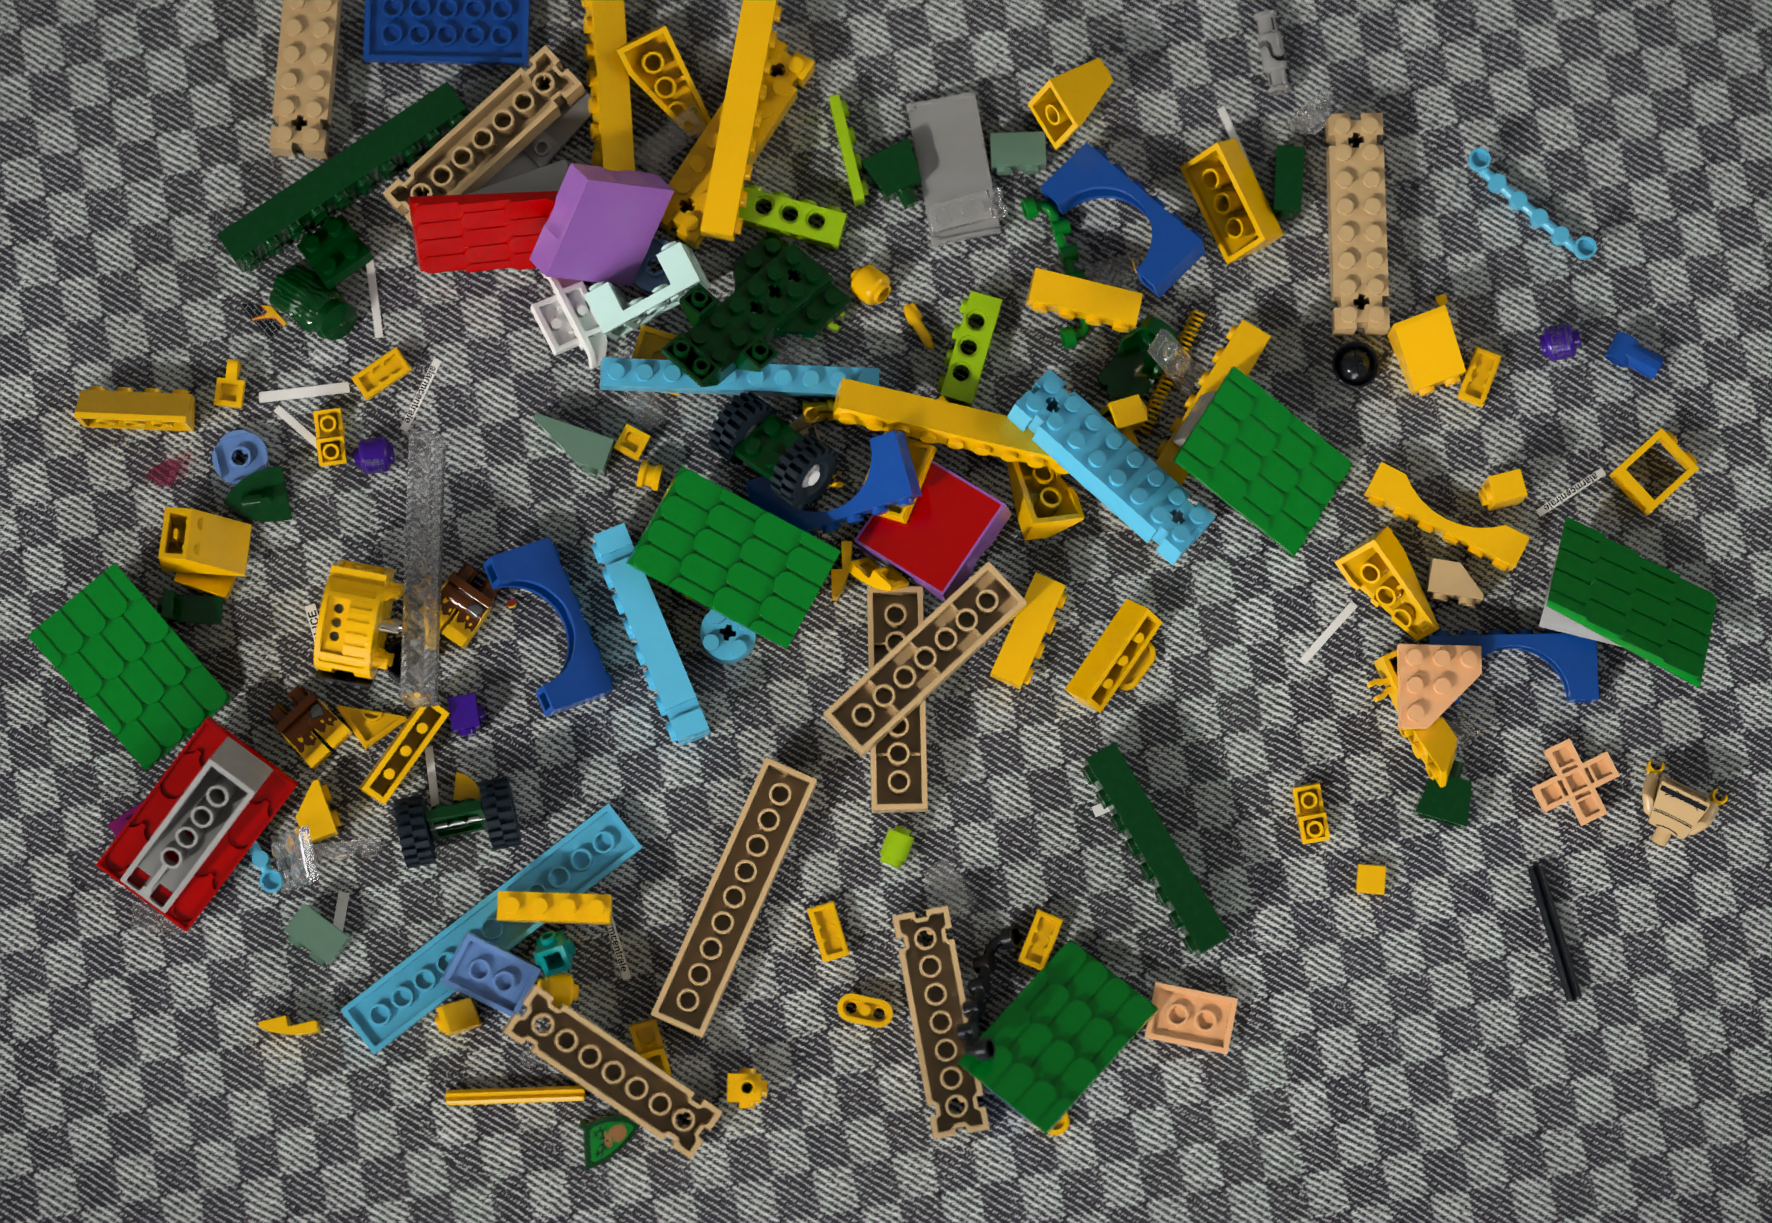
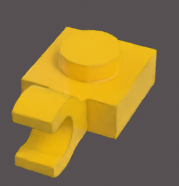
(230, 390)

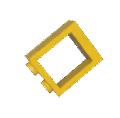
(1635, 491)

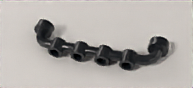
(983, 1048)

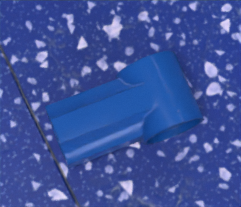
(1627, 352)

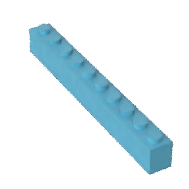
(773, 381)

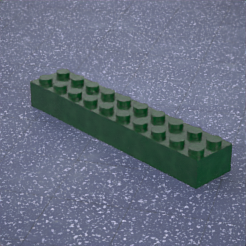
(342, 179)

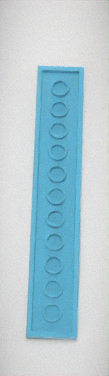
(415, 984)

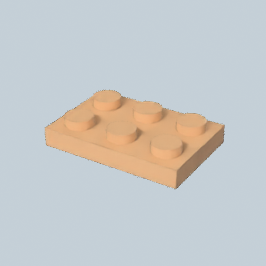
(1191, 1018)

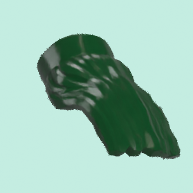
(311, 304)
(1132, 367)

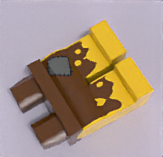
(471, 605)
(303, 720)

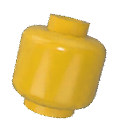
(870, 285)
(561, 987)

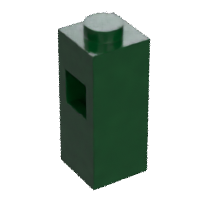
(1288, 182)

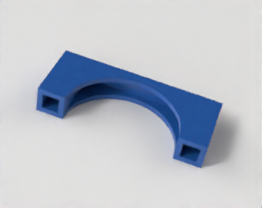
(1092, 177)
(888, 483)
(538, 570)
(1569, 655)

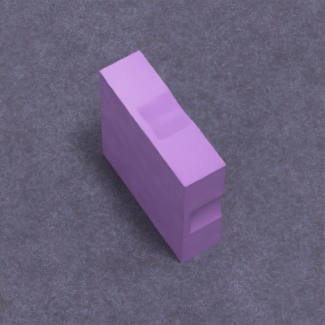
(601, 224)

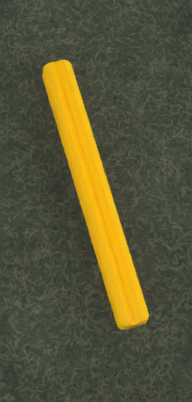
(515, 1095)

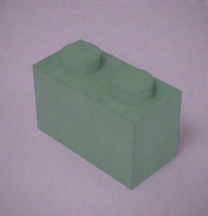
(1017, 152)
(317, 935)

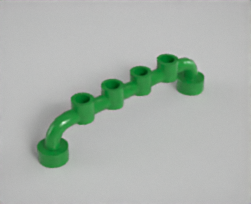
(1067, 256)

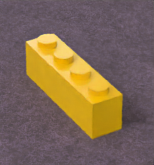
(1084, 299)
(1028, 631)
(1113, 655)
(403, 752)
(554, 908)

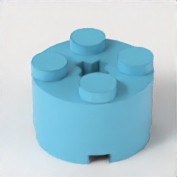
(724, 650)

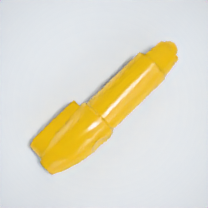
(914, 318)

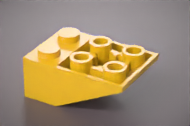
(203, 543)

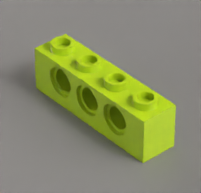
(826, 236)
(988, 310)

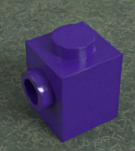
(465, 714)

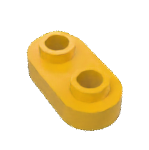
(865, 1010)

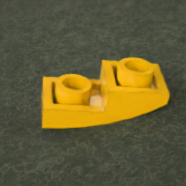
(330, 437)
(1310, 813)

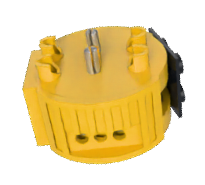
(356, 623)

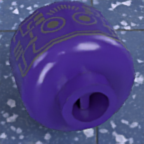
(1560, 341)
(374, 455)

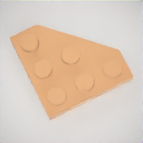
(1432, 680)

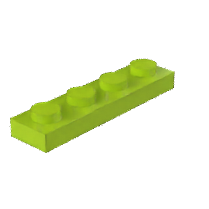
(846, 138)

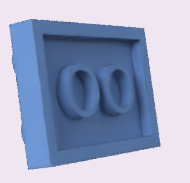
(490, 974)

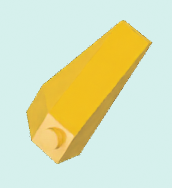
(661, 73)
(1042, 501)
(1386, 576)

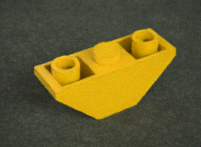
(1435, 747)

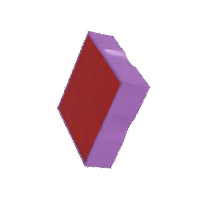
(943, 533)

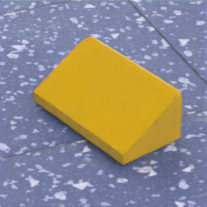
(211, 584)

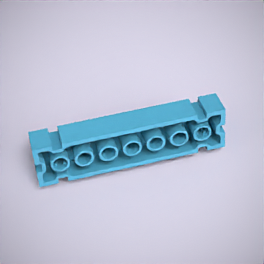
(1110, 467)
(652, 635)

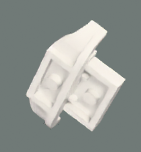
(570, 321)

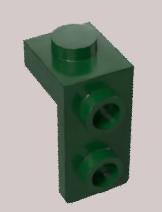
(190, 608)

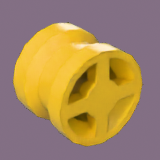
(650, 475)

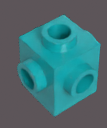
(554, 952)

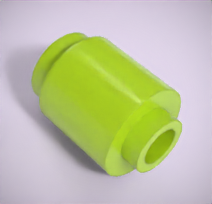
(896, 846)

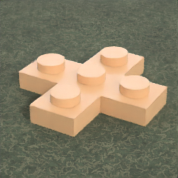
(1575, 782)

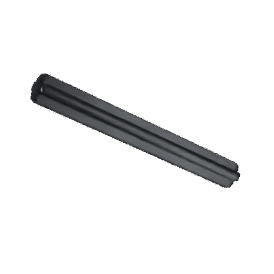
(1555, 933)

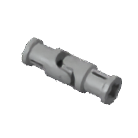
(1272, 52)

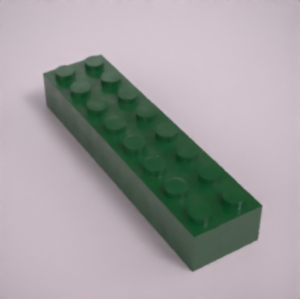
(1155, 849)

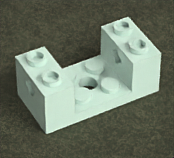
(619, 317)

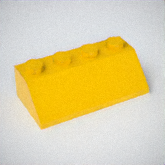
(1231, 200)
(136, 409)

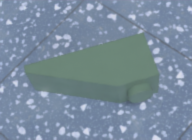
(583, 446)

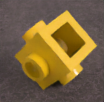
(737, 1081)

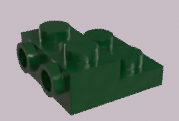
(334, 251)

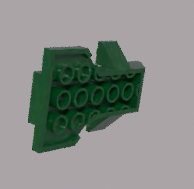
(733, 337)

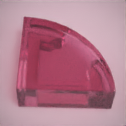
(164, 473)

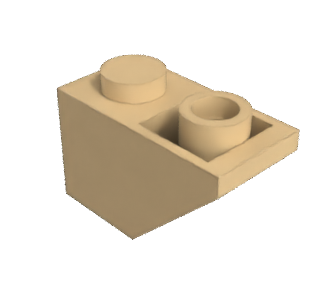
(1451, 581)

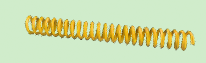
(1165, 375)

